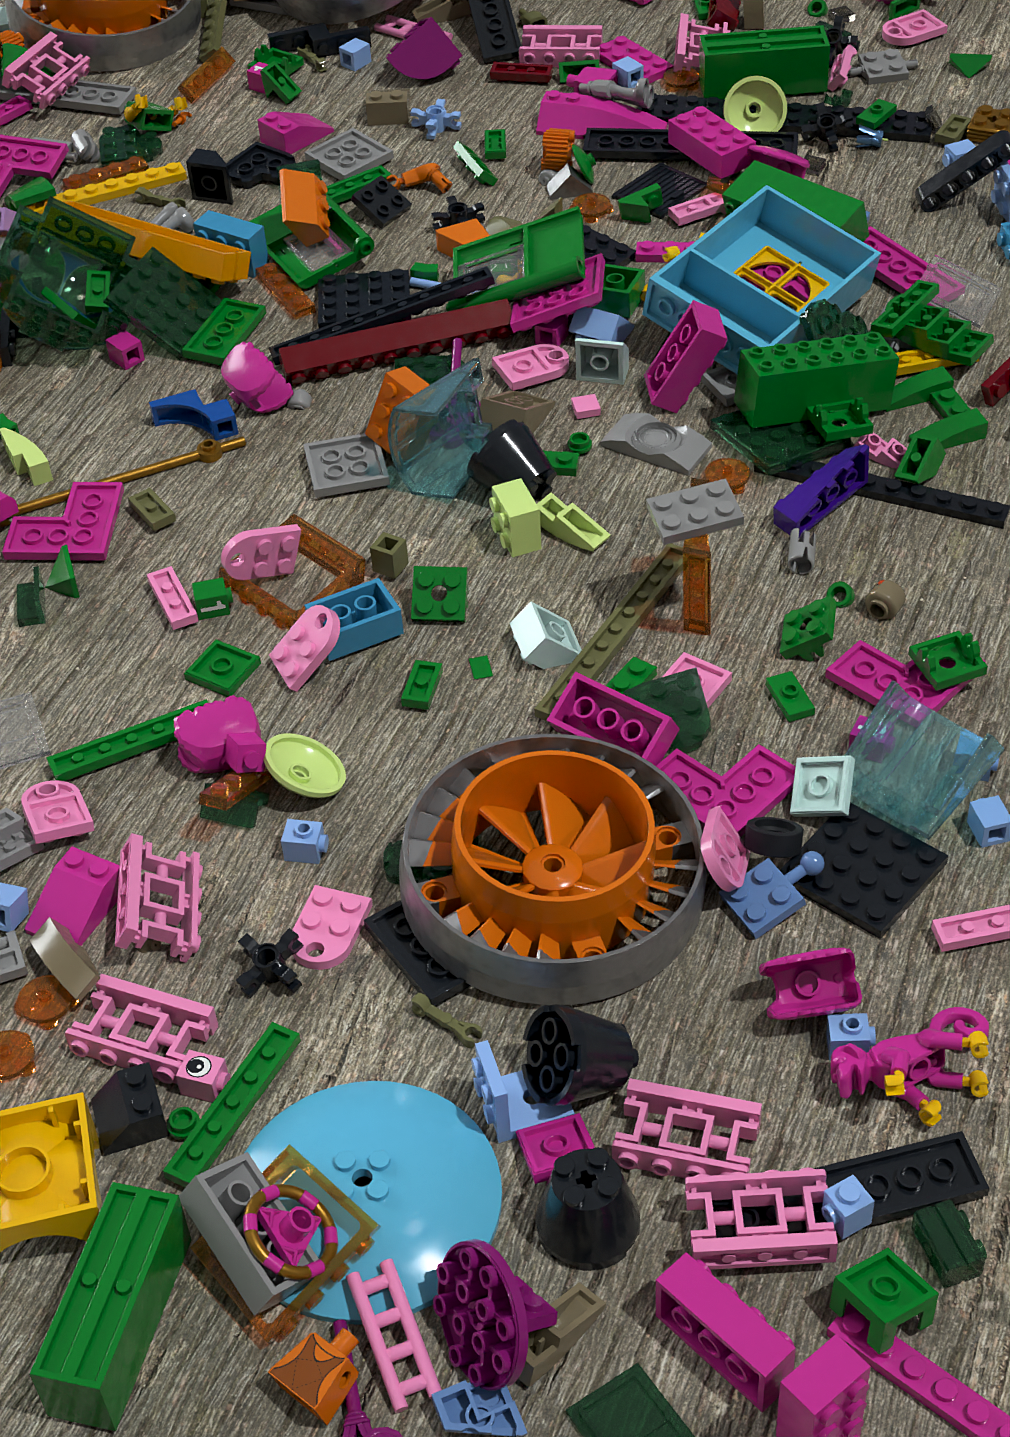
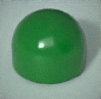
(817, 4)
(842, 587)

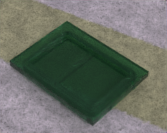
(627, 1408)

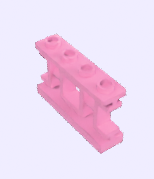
(692, 42)
(560, 43)
(37, 81)
(135, 899)
(144, 1006)
(688, 1110)
(760, 1244)

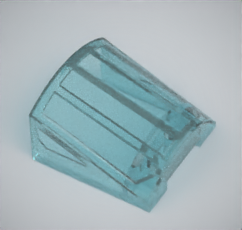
(438, 433)
(916, 762)

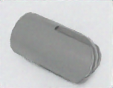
(85, 146)
(801, 551)

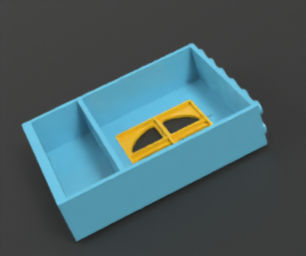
(761, 232)

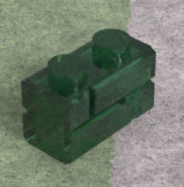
(948, 1243)

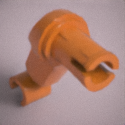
(420, 175)

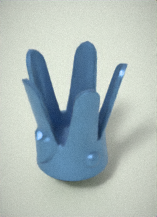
(873, 139)

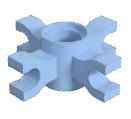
(436, 118)

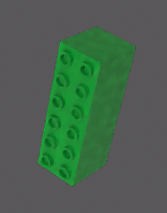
(788, 56)
(831, 205)
(785, 379)
(112, 1307)

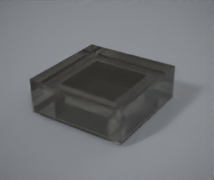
(842, 11)
(933, 118)
(816, 166)

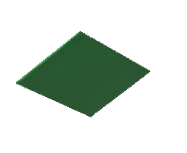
(480, 667)

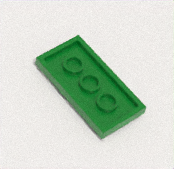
(223, 330)

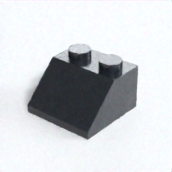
(209, 177)
(129, 1110)

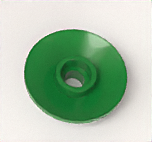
(585, 162)

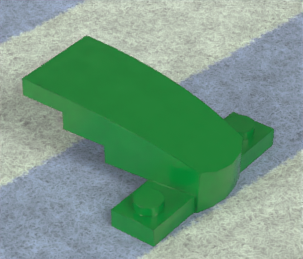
(930, 326)

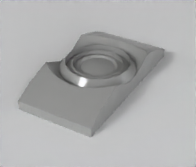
(657, 442)

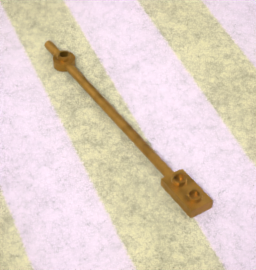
(207, 452)

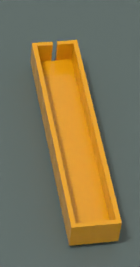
(189, 252)

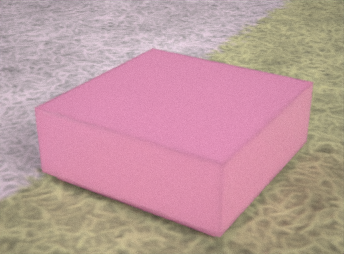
(585, 406)

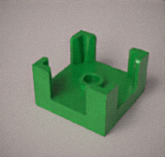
(886, 1295)

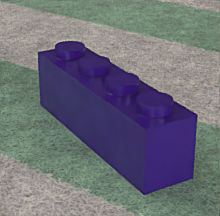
(823, 490)

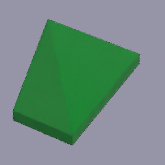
(902, 7)
(969, 63)
(574, 68)
(62, 575)

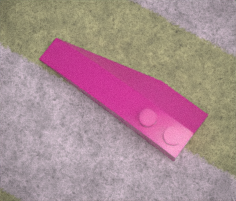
(585, 111)

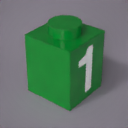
(212, 598)

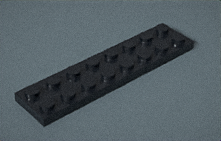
(896, 1179)

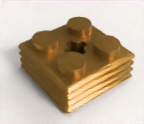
(987, 122)

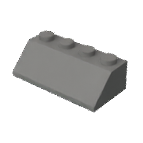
(217, 1208)

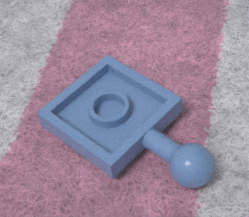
(769, 895)

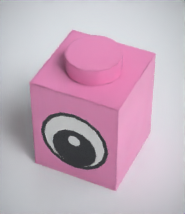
(202, 1076)

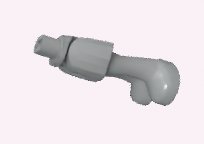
(639, 96)
(174, 217)

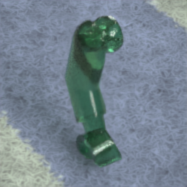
(842, 100)

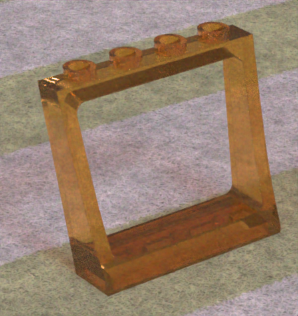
(319, 548)
(697, 581)
(277, 1173)

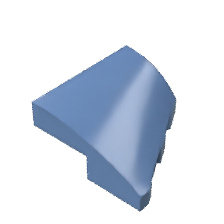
(478, 1411)

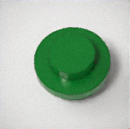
(579, 443)
(182, 1122)

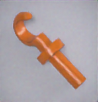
(181, 118)

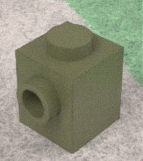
(389, 555)

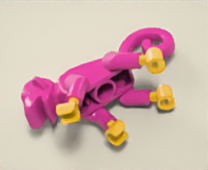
(908, 1059)

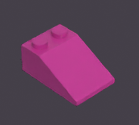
(291, 130)
(77, 894)

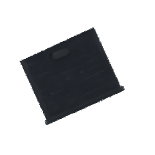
(675, 187)

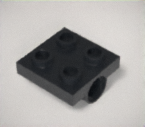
(381, 202)

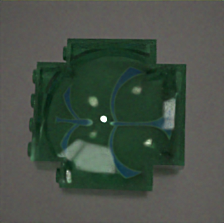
(56, 253)

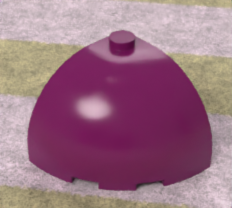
(424, 51)

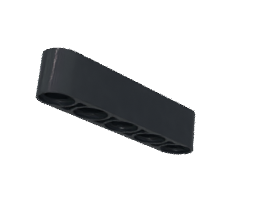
(964, 172)

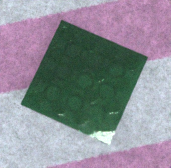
(163, 301)
(775, 446)

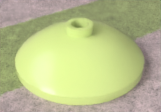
(769, 103)
(304, 765)

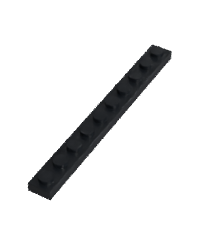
(398, 309)
(914, 496)

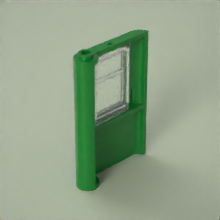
(524, 259)
(305, 264)

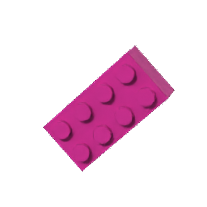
(710, 141)
(685, 356)
(609, 716)
(724, 1330)
(825, 1394)

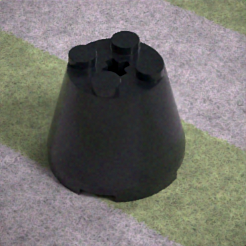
(510, 456)
(575, 1055)
(587, 1211)

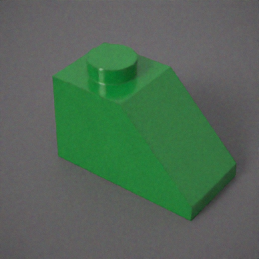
(921, 459)

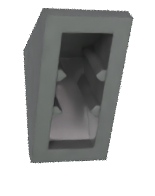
(568, 184)

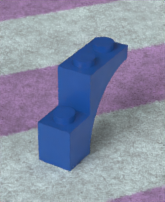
(188, 409)

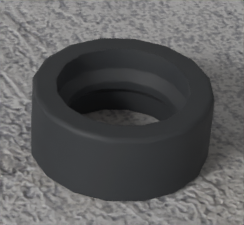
(773, 837)

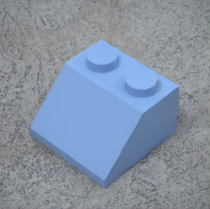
(599, 325)

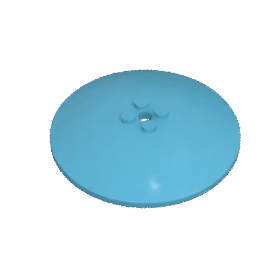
(427, 1190)

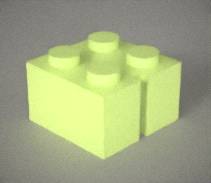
(516, 517)

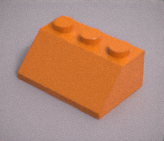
(304, 205)

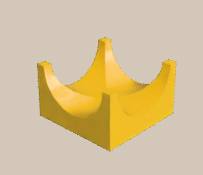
(48, 1170)

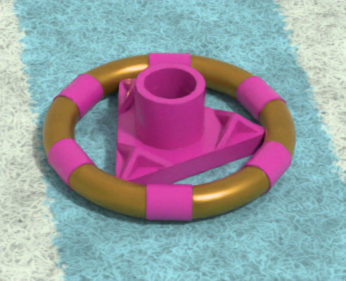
(289, 1231)

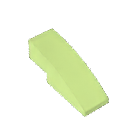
(26, 457)
(570, 523)

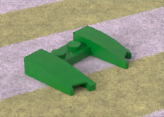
(959, 422)

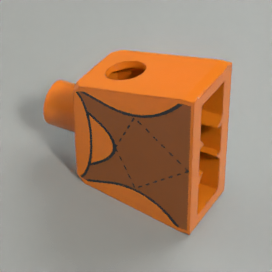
(318, 1373)

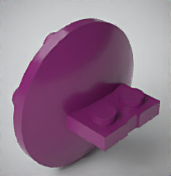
(487, 1314)

